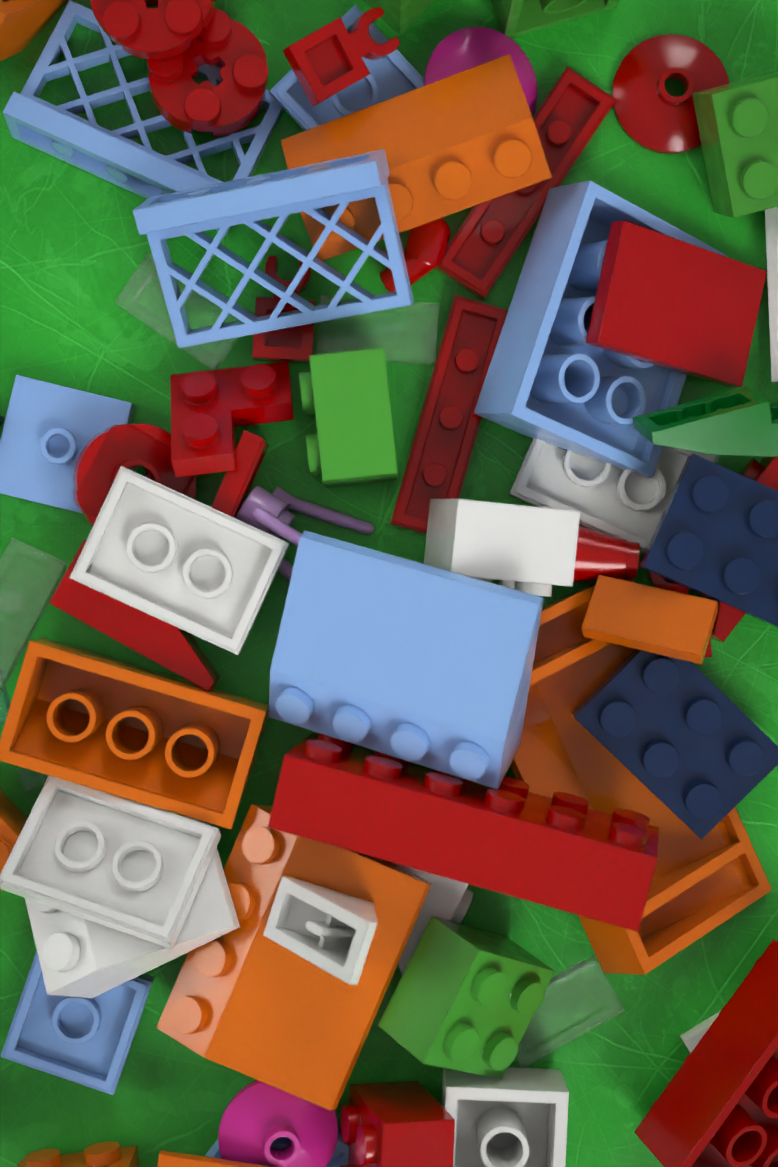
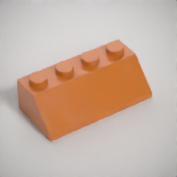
(443, 150)
(132, 732)

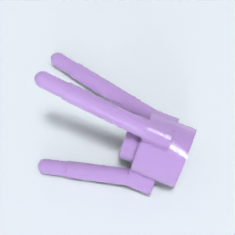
(271, 515)

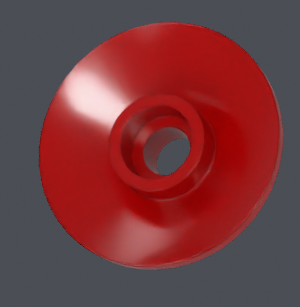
(644, 106)

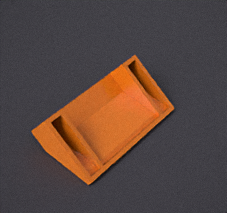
(694, 878)

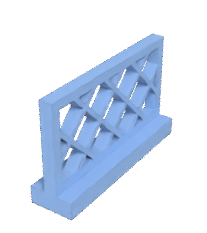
(112, 153)
(266, 197)

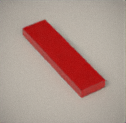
(501, 224)
(448, 418)

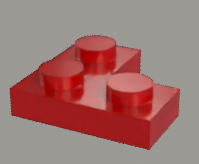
(213, 403)

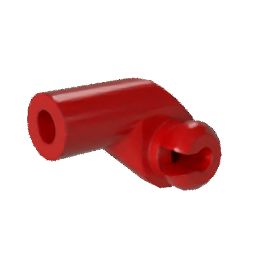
(422, 252)

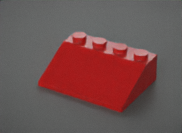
(726, 1092)

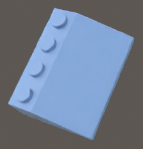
(542, 369)
(404, 658)

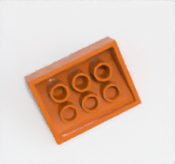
(267, 1007)

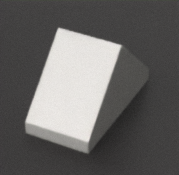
(323, 927)

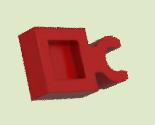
(333, 57)
(286, 344)

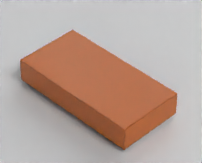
(650, 619)

